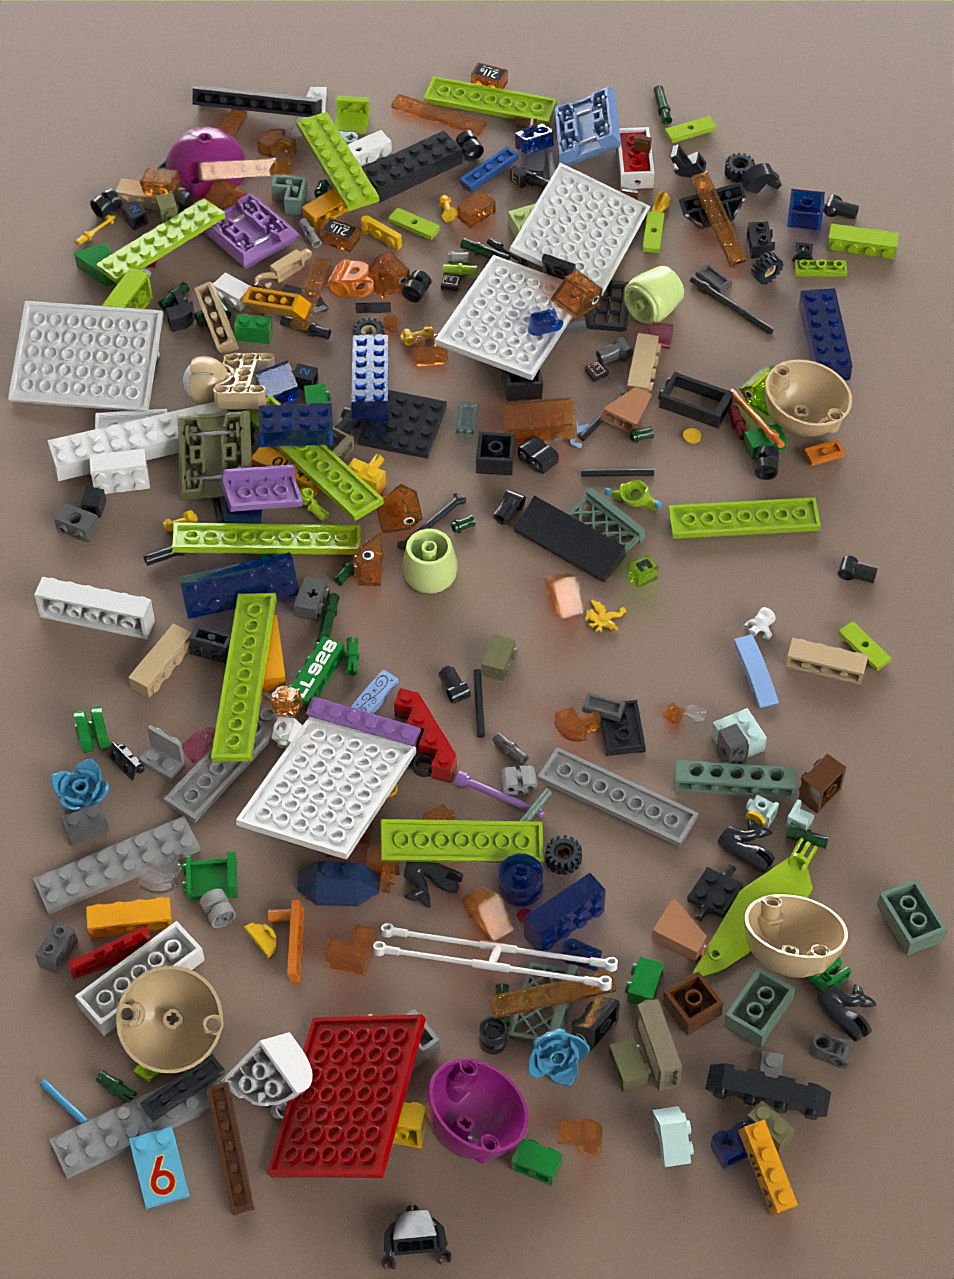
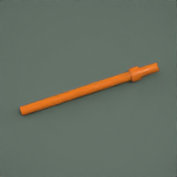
(771, 434)

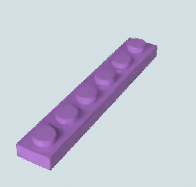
(363, 721)

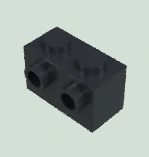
(759, 238)
(210, 644)

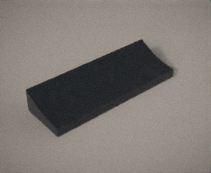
(570, 539)

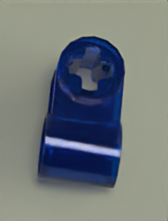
(543, 322)

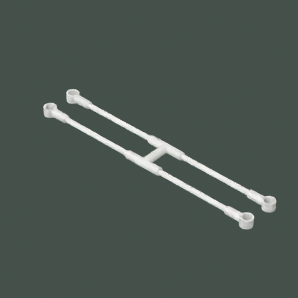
(603, 982)

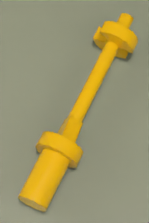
(87, 236)

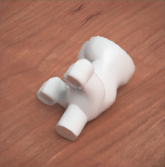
(761, 623)

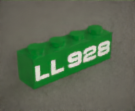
(318, 669)

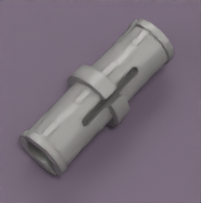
(310, 233)

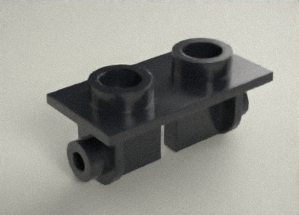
(121, 757)

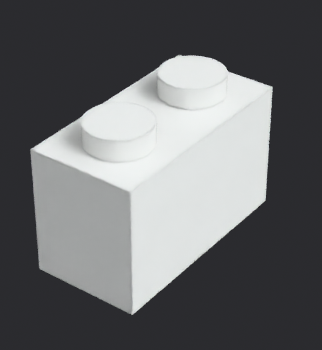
(231, 291)

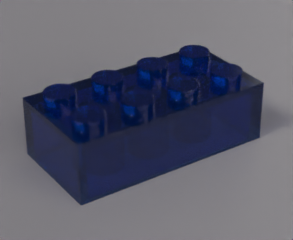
(295, 425)
(564, 913)

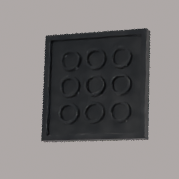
(410, 425)

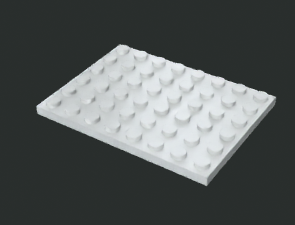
(581, 224)
(496, 317)
(86, 356)
(326, 787)

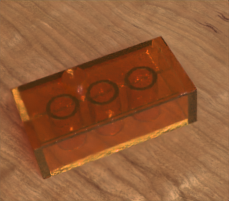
(544, 418)

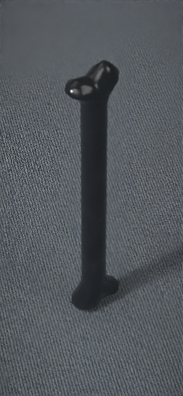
(437, 517)

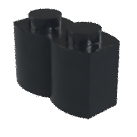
(538, 454)

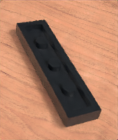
(182, 1088)

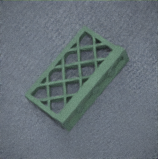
(611, 512)
(560, 1012)

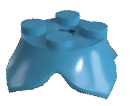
(69, 786)
(557, 1056)

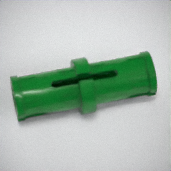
(351, 656)

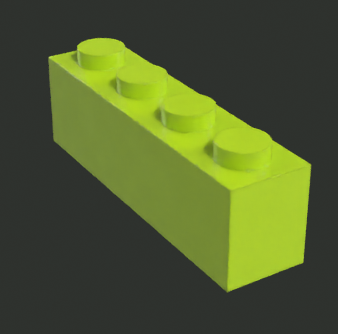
(862, 241)

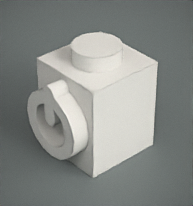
(285, 730)

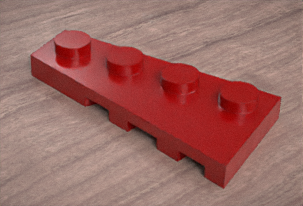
(109, 954)

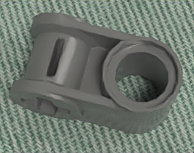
(832, 1049)

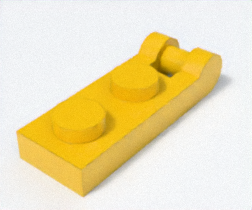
(381, 232)

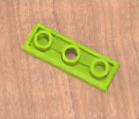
(690, 129)
(414, 223)
(653, 232)
(821, 268)
(864, 644)

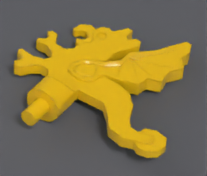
(602, 618)

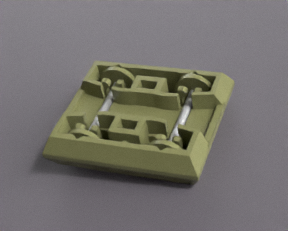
(213, 452)

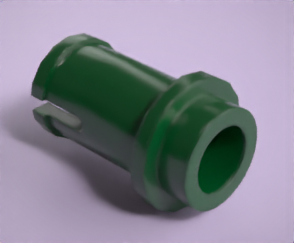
(322, 188)
(637, 435)
(462, 524)

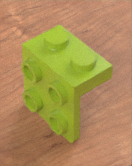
(352, 114)

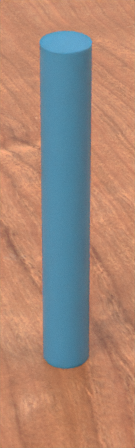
(61, 1100)

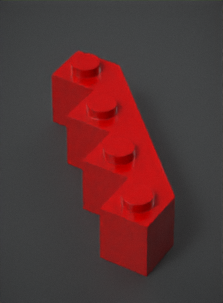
(432, 742)

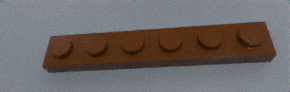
(230, 1148)

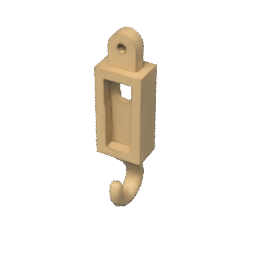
(285, 266)

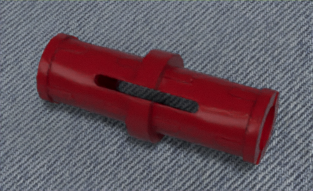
(738, 422)

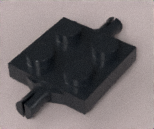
(714, 892)

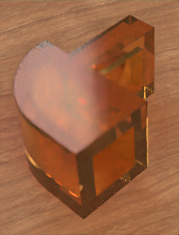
(276, 140)
(576, 728)
(387, 869)
(584, 1134)

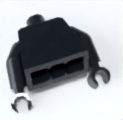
(414, 1234)

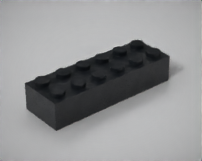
(413, 165)

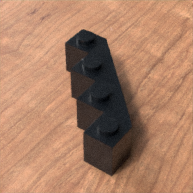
(780, 1092)

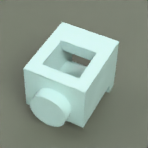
(764, 807)

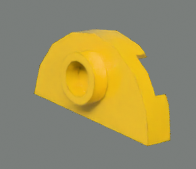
(662, 202)
(263, 937)

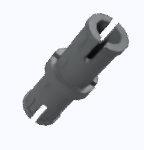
(518, 756)

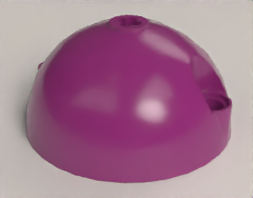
(202, 146)
(477, 1120)

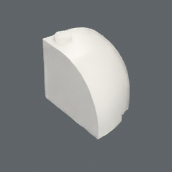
(271, 1072)

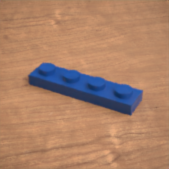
(488, 169)

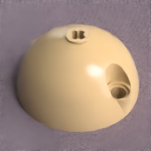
(806, 398)
(802, 941)
(152, 1037)

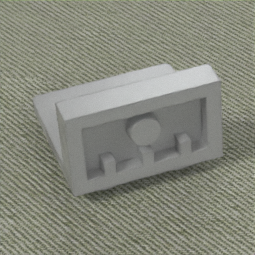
(164, 755)

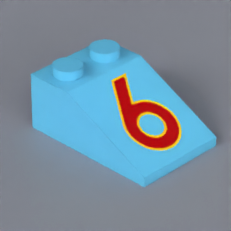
(159, 1167)

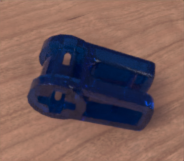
(580, 950)

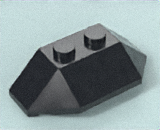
(730, 196)

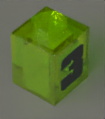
(643, 571)

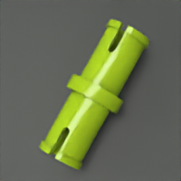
(461, 269)

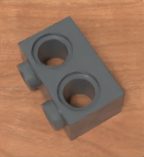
(56, 947)

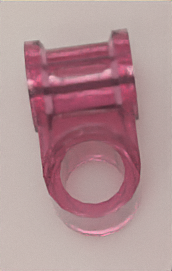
(197, 744)

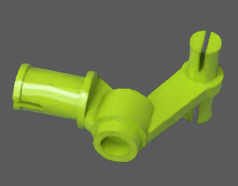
(313, 506)

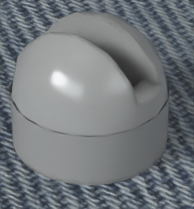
(278, 1108)

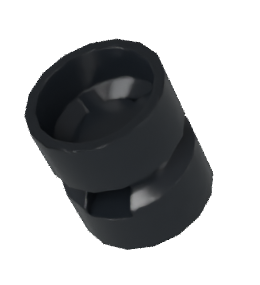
(470, 145)
(105, 203)
(416, 286)
(766, 462)
(493, 1035)

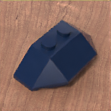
(338, 883)

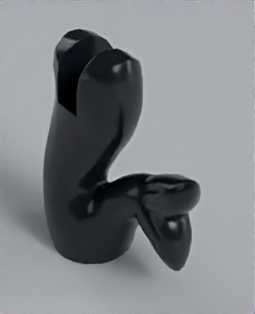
(753, 855)
(440, 875)
(851, 1022)

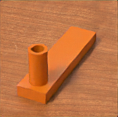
(296, 917)

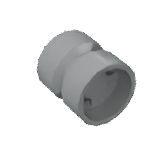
(217, 908)

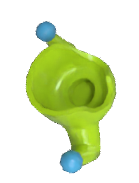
(634, 495)

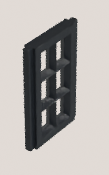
(623, 312)

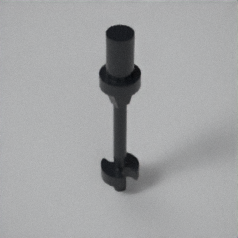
(499, 247)

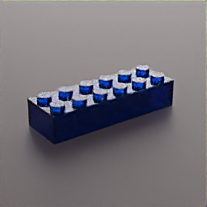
(825, 330)
(370, 377)
(218, 588)

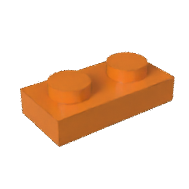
(824, 452)

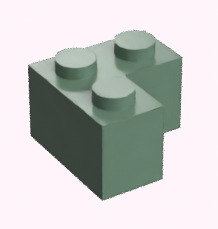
(291, 191)

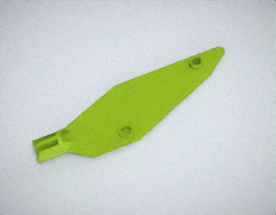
(730, 940)

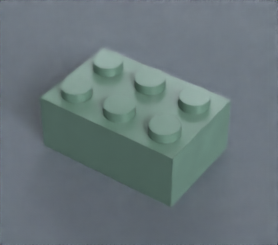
(911, 917)
(759, 1007)

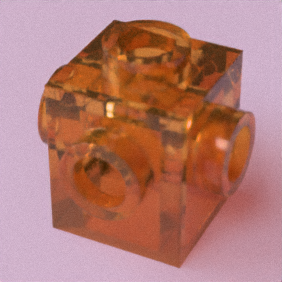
(286, 700)

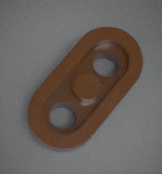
(525, 122)

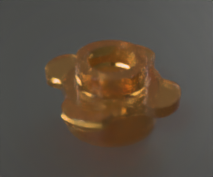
(391, 323)
(673, 718)

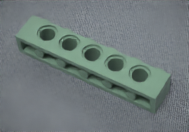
(744, 785)

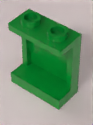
(210, 875)

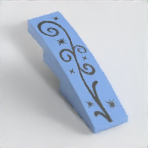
(376, 693)

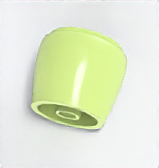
(653, 294)
(429, 561)

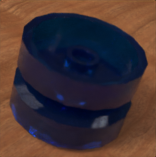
(520, 880)

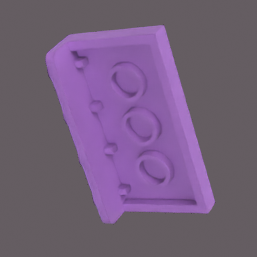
(261, 488)

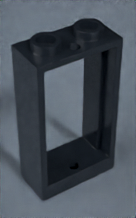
(693, 411)

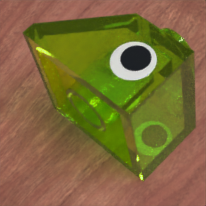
(754, 389)

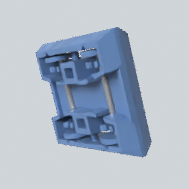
(587, 127)

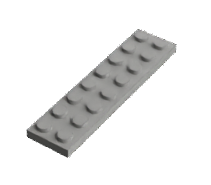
(210, 779)
(618, 797)
(114, 865)
(110, 1132)

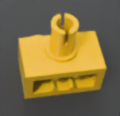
(370, 472)

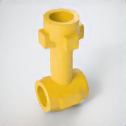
(449, 213)
(408, 337)
(189, 517)

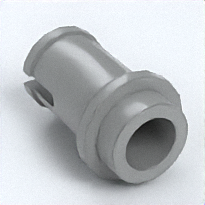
(458, 257)

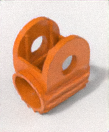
(344, 283)

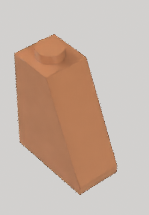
(627, 409)
(680, 933)

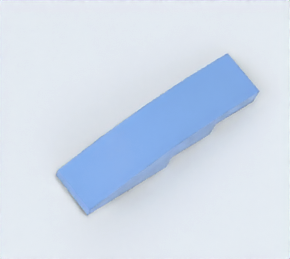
(756, 671)

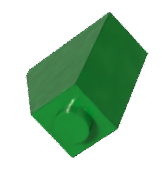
(88, 258)

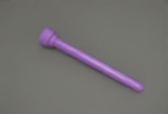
(463, 780)

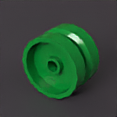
(91, 729)

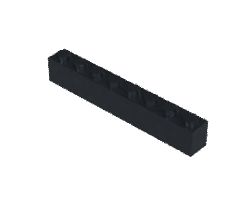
(256, 101)

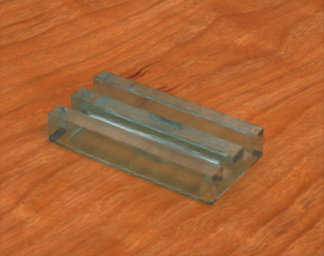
(465, 428)

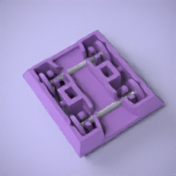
(251, 231)

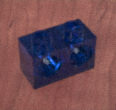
(534, 139)
(732, 1138)

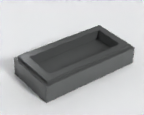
(537, 162)
(714, 278)
(605, 706)

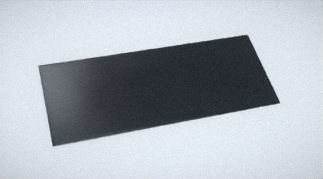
(373, 307)

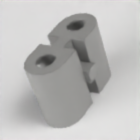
(519, 780)

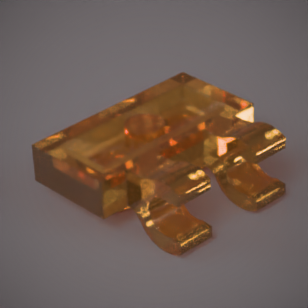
(428, 355)

